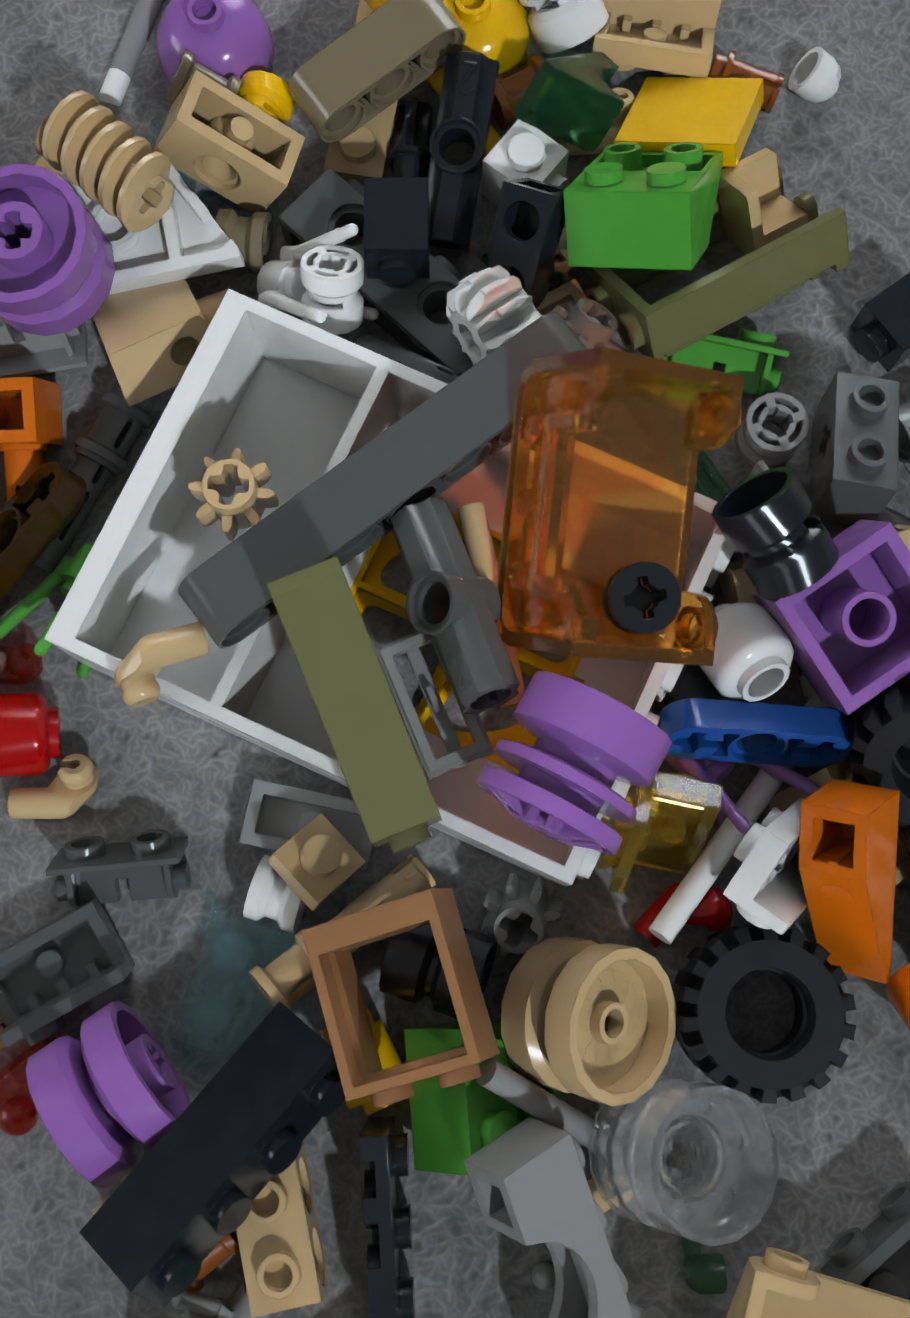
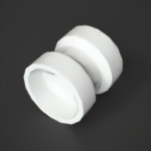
(332, 284)

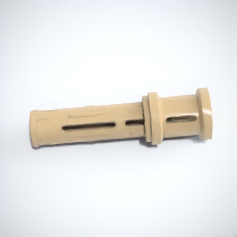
(291, 974)

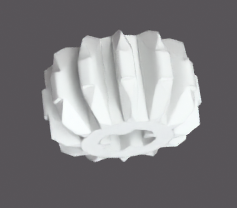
(488, 311)

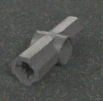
(454, 606)

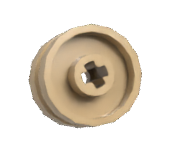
(589, 1019)

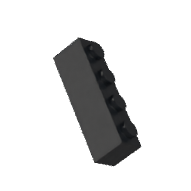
(217, 1158)

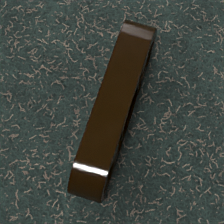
(36, 518)

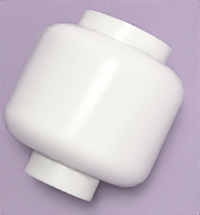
(749, 653)

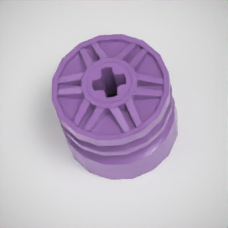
(577, 756)

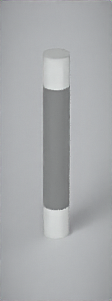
(129, 51)

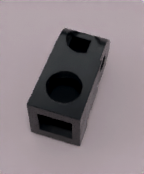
(528, 233)

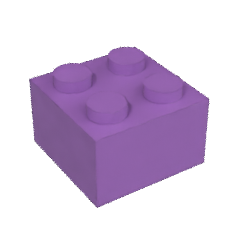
(854, 621)

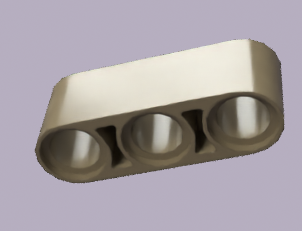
(374, 65)

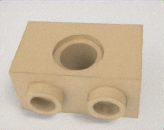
(229, 144)

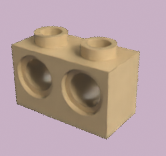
(283, 1244)

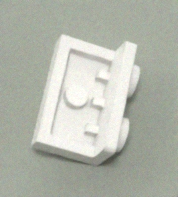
(766, 885)

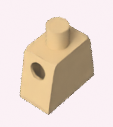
(153, 335)

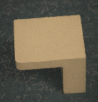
(753, 203)

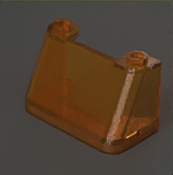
(602, 483)

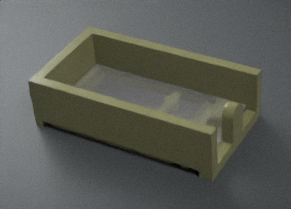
(675, 308)

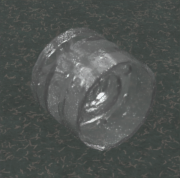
(686, 1160)

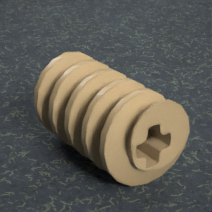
(106, 161)

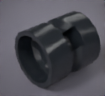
(775, 533)
(415, 969)

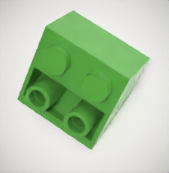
(643, 207)
(460, 1118)

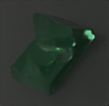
(573, 99)

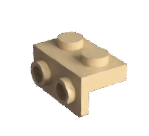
(660, 35)

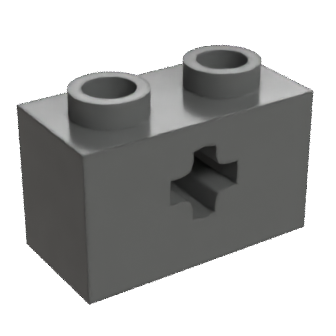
(854, 449)

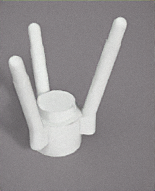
(280, 280)

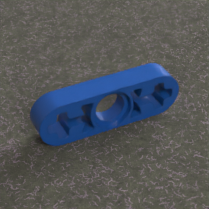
(755, 732)

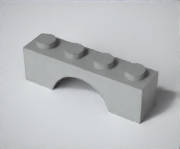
(537, 1193)

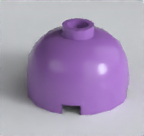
(222, 34)

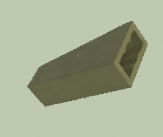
(356, 705)

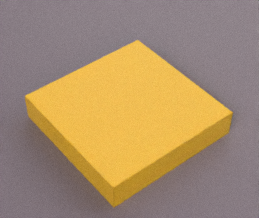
(695, 110)

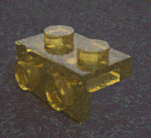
(668, 826)

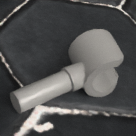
(216, 1307)

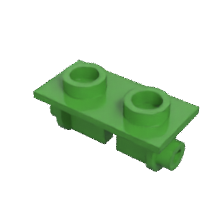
(746, 357)

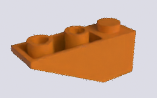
(851, 873)

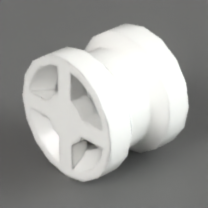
(273, 898)

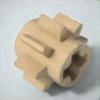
(221, 481)

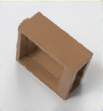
(345, 1009)

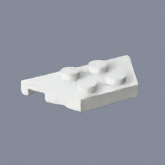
(173, 249)

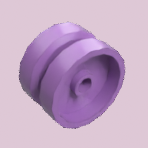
(51, 253)
(106, 1093)

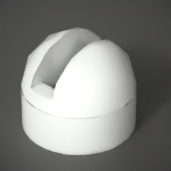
(815, 76)

